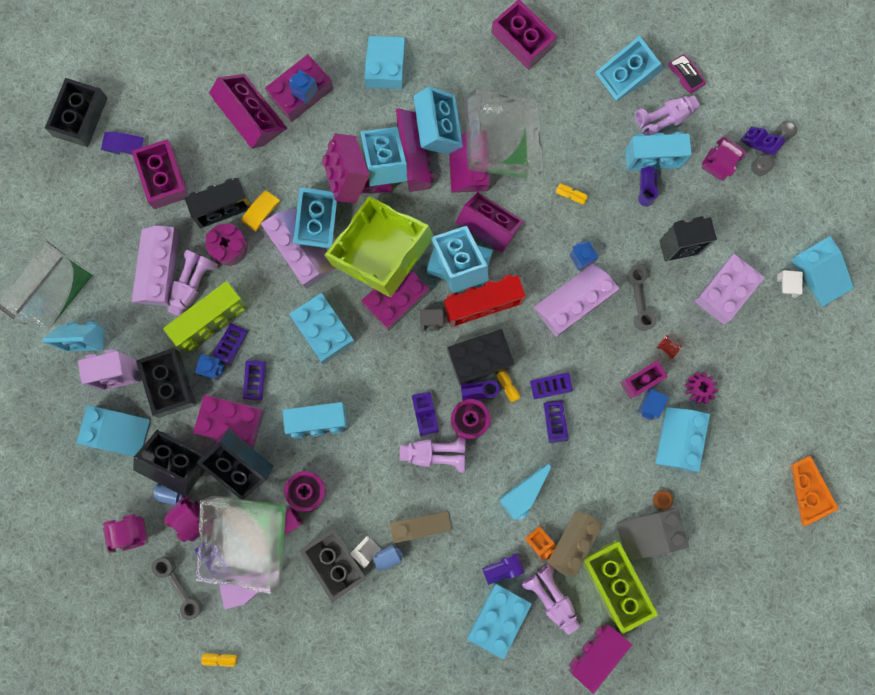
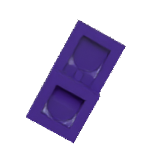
(425, 413)

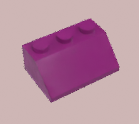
(463, 179)
(489, 222)
(599, 657)

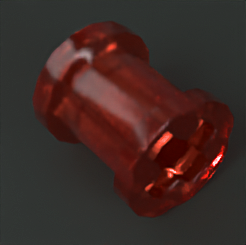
(669, 347)

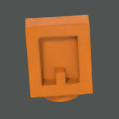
(541, 543)

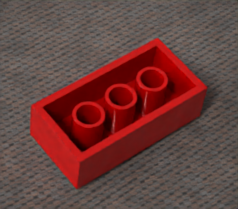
(484, 300)

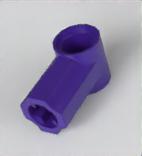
(648, 185)
(477, 390)
(506, 568)

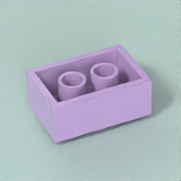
(729, 289)
(108, 370)

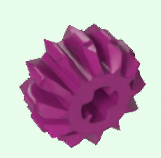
(703, 395)

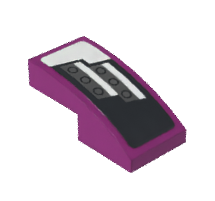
(689, 75)

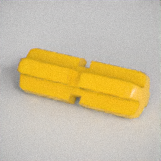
(567, 192)
(510, 390)
(223, 660)

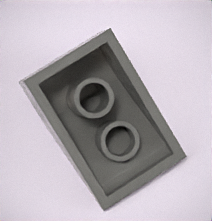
(653, 534)

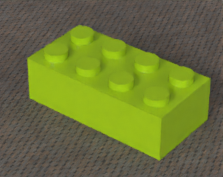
(205, 317)
(619, 587)

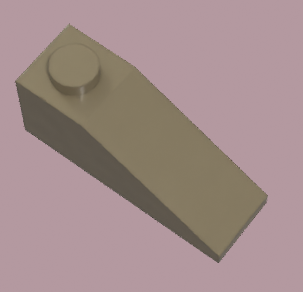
(420, 526)

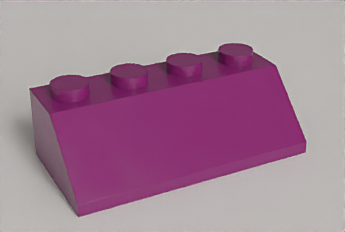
(246, 109)
(416, 159)

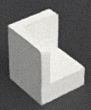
(791, 282)
(365, 551)

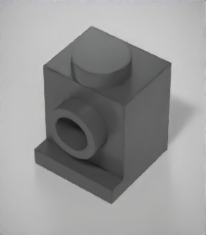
(432, 319)

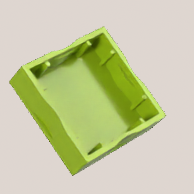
(379, 246)

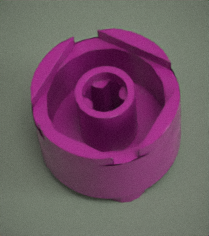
(722, 159)
(216, 241)
(480, 415)
(297, 499)
(184, 519)
(125, 534)

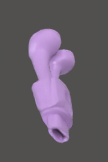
(676, 111)
(183, 294)
(422, 454)
(561, 609)

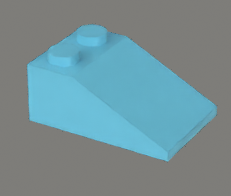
(384, 62)
(629, 69)
(384, 156)
(315, 218)
(460, 259)
(824, 271)
(77, 337)
(112, 431)
(522, 497)

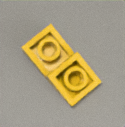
(260, 210)

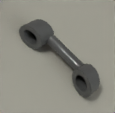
(765, 162)
(644, 320)
(190, 607)

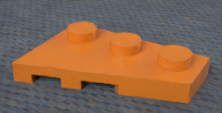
(811, 492)

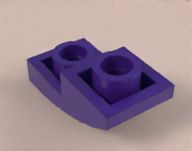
(762, 141)
(121, 142)

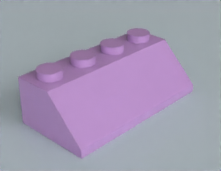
(306, 261)
(155, 265)
(576, 299)

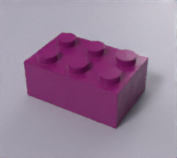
(523, 34)
(281, 94)
(345, 168)
(160, 174)
(392, 309)
(219, 415)

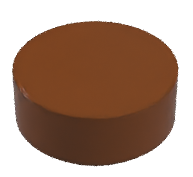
(662, 500)

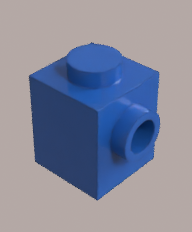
(303, 86)
(583, 255)
(210, 367)
(652, 405)

